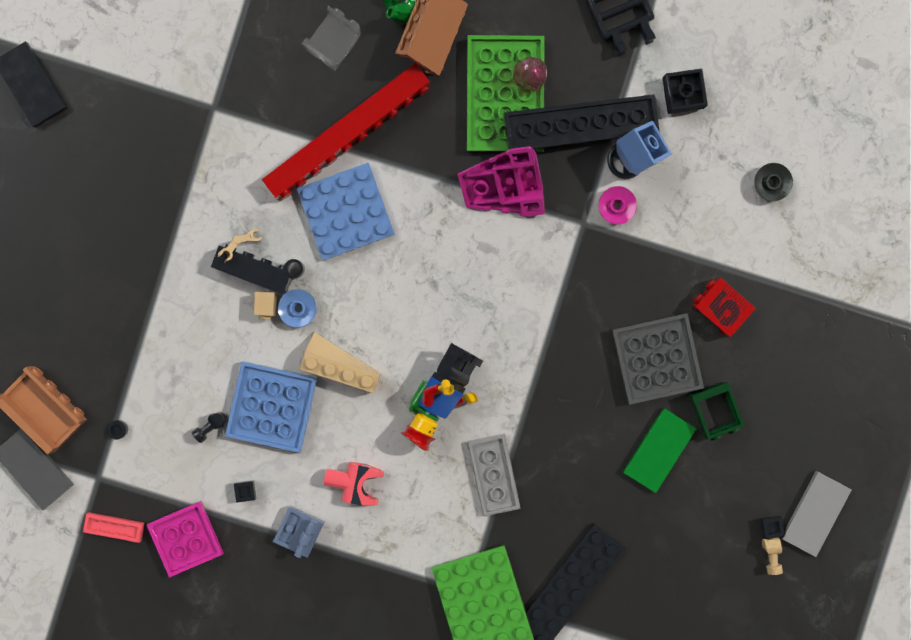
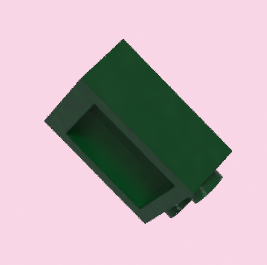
(731, 427)

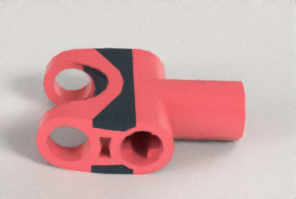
(352, 482)

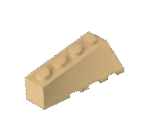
(338, 365)

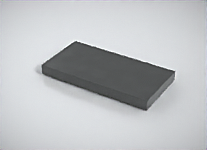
(34, 469)

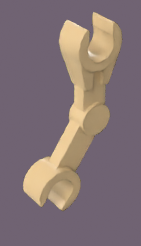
(237, 240)

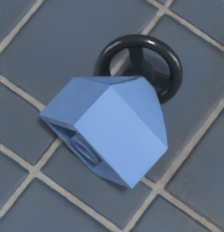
(638, 151)

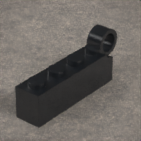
(257, 271)

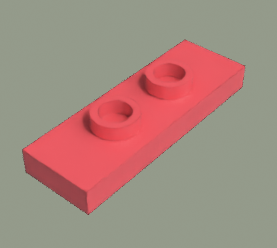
(113, 527)

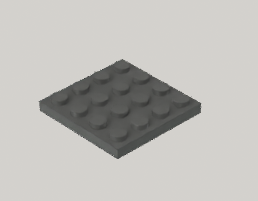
(657, 359)

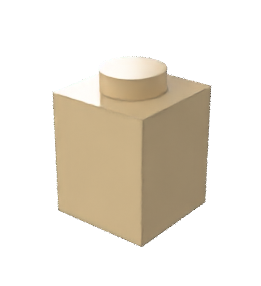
(265, 305)

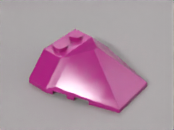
(505, 183)

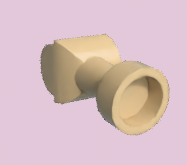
(773, 548)

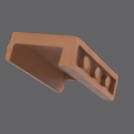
(431, 33)
(41, 410)

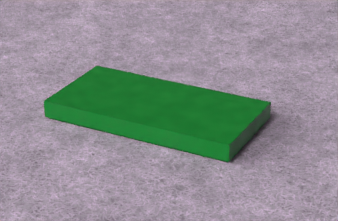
(659, 450)

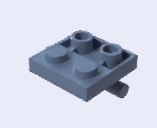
(298, 532)

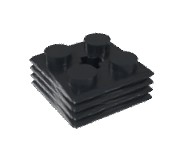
(693, 83)

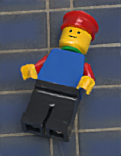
(441, 395)

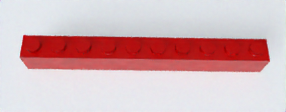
(346, 132)

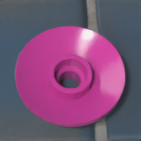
(624, 198)

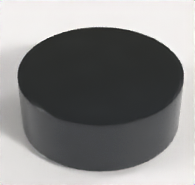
(117, 429)

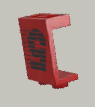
(723, 306)

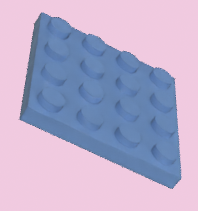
(345, 211)
(271, 406)

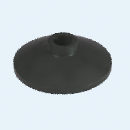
(782, 181)

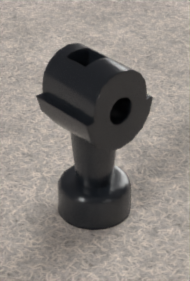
(215, 421)

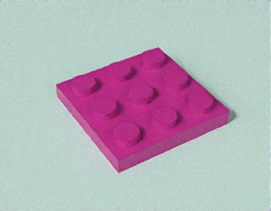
(185, 539)

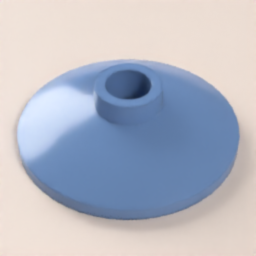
(287, 306)

